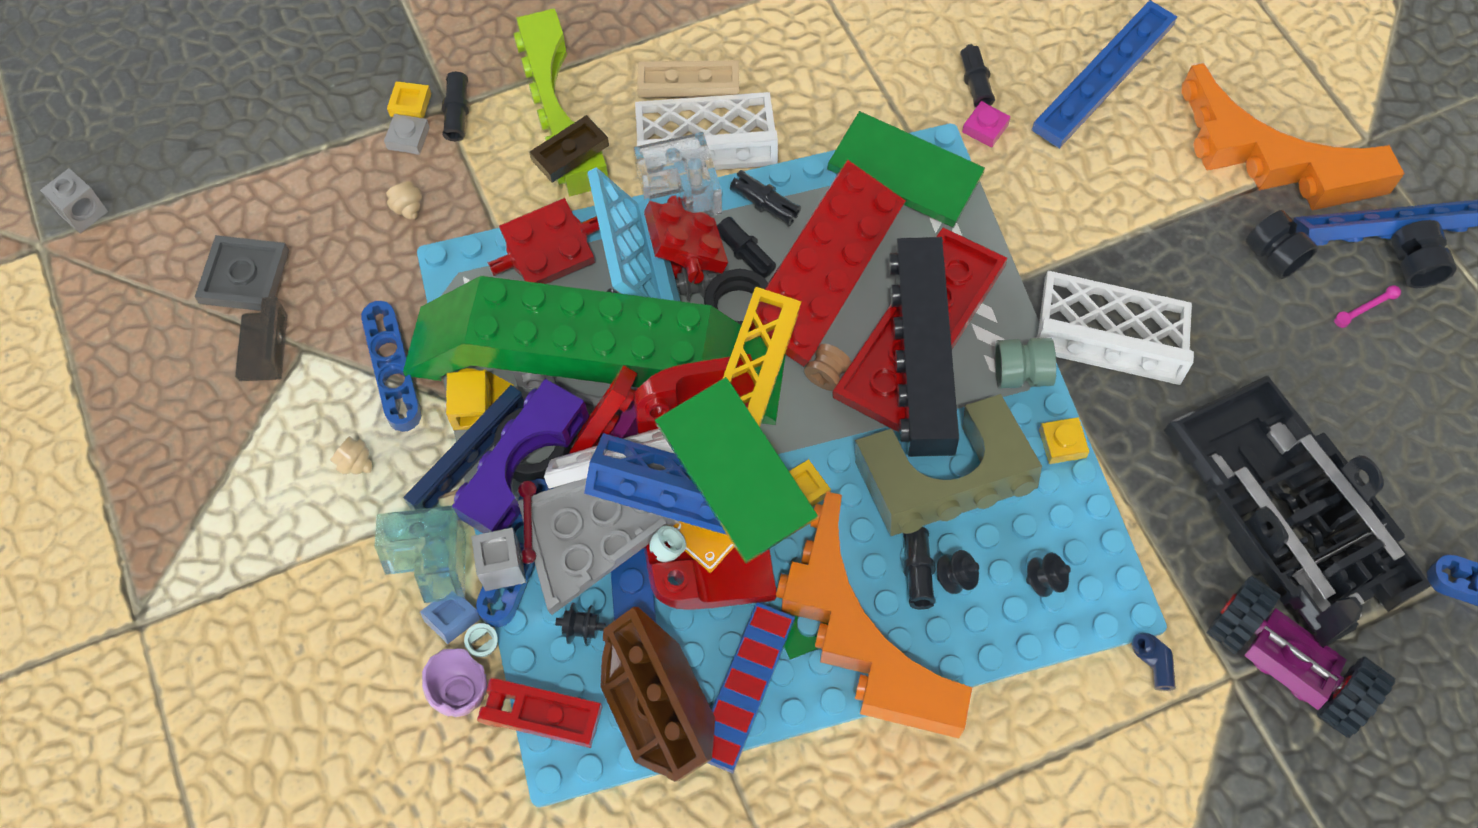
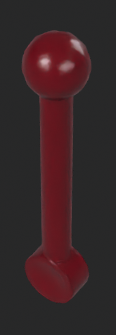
(527, 490)

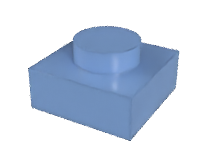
(450, 617)

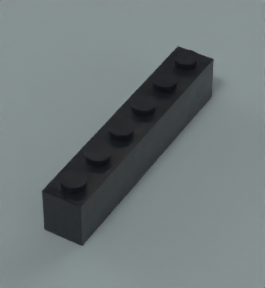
(925, 348)

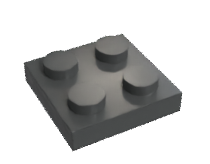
(241, 272)

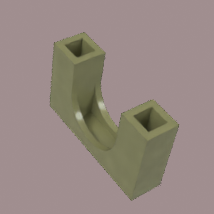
(914, 500)

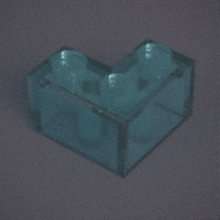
(428, 544)

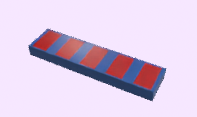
(748, 683)

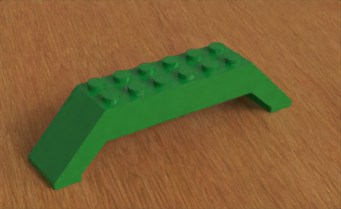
(570, 334)

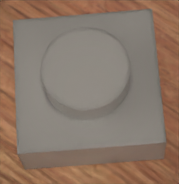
(406, 134)

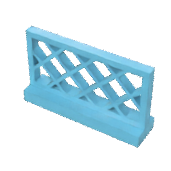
(628, 243)

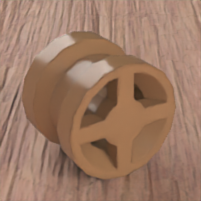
(827, 366)

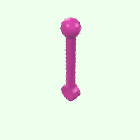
(1343, 318)

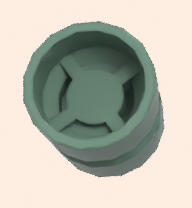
(1023, 363)

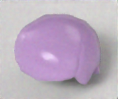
(454, 682)

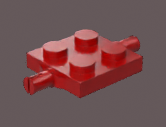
(685, 238)
(546, 244)

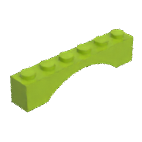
(545, 51)

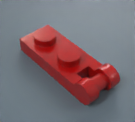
(603, 416)
(541, 713)

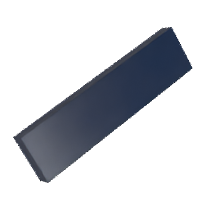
(463, 453)

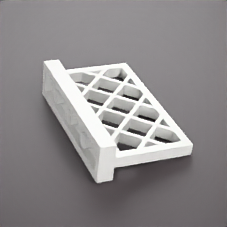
(727, 151)
(1111, 347)

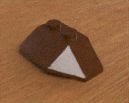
(655, 697)

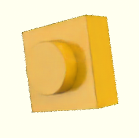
(409, 99)
(1063, 440)
(810, 482)

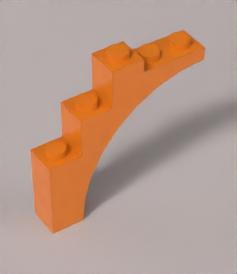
(1274, 159)
(895, 684)

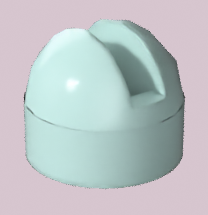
(674, 539)
(475, 633)

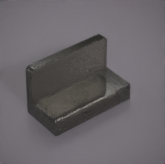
(262, 342)

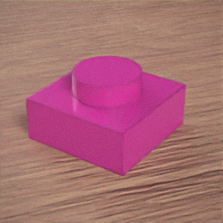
(986, 124)

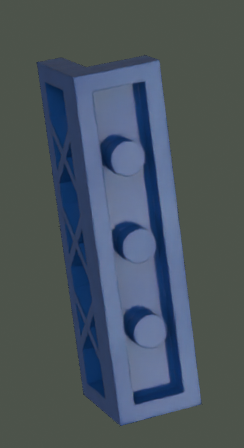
(640, 487)

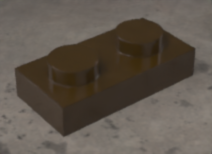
(569, 148)

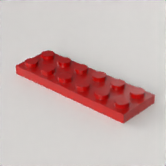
(830, 256)
(872, 378)

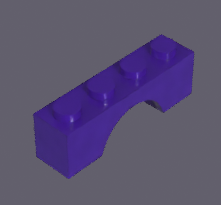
(548, 419)

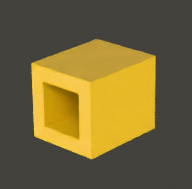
(467, 397)

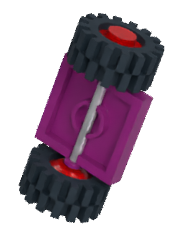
(1298, 659)

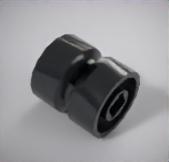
(1281, 244)
(1423, 254)

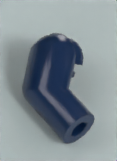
(1158, 657)

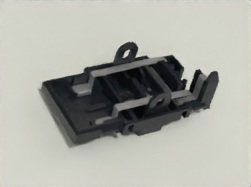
(1254, 446)

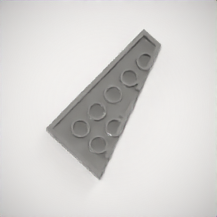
(584, 538)

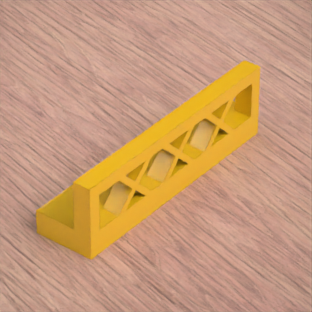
(776, 348)

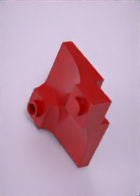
(678, 384)
(726, 585)

